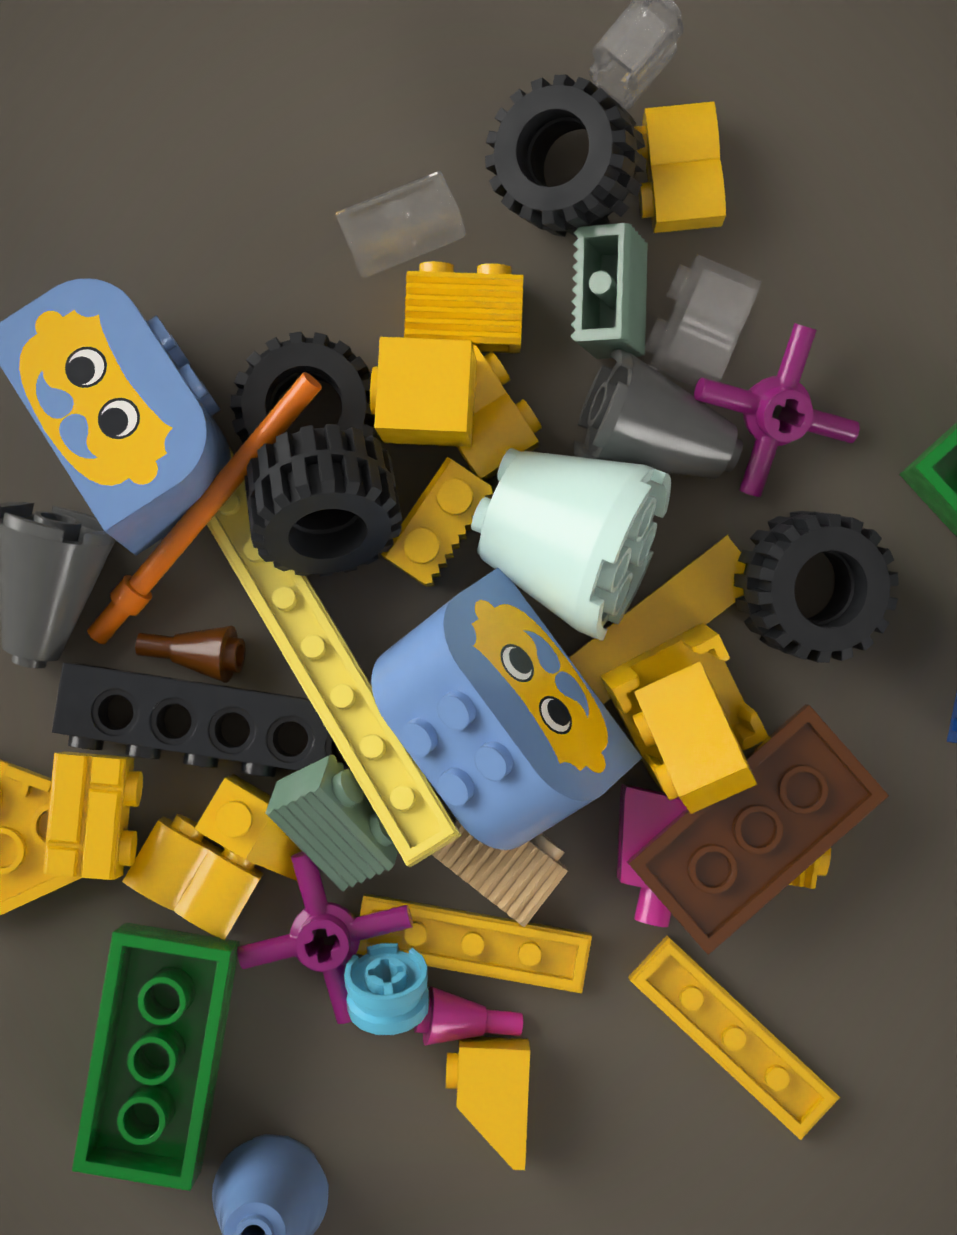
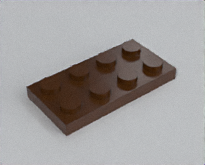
(744, 850)

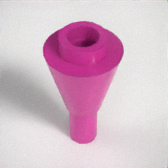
(458, 1018)

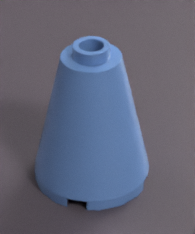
(270, 1189)

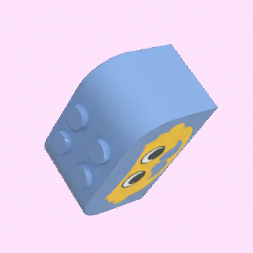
(115, 406)
(499, 716)

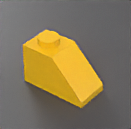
(240, 824)
(494, 1091)

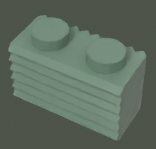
(610, 289)
(332, 822)

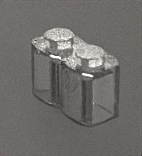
(636, 49)
(703, 322)

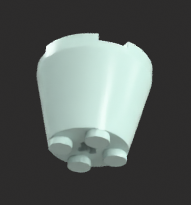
(573, 532)

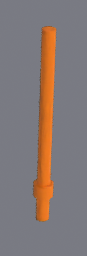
(135, 591)

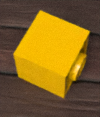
(424, 391)

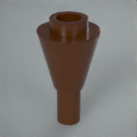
(207, 651)

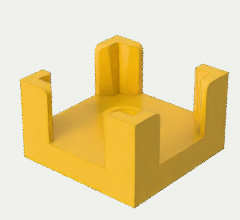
(682, 651)

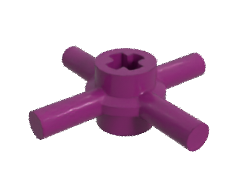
(758, 407)
(336, 920)

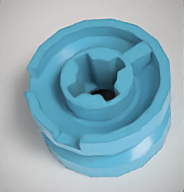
(387, 989)

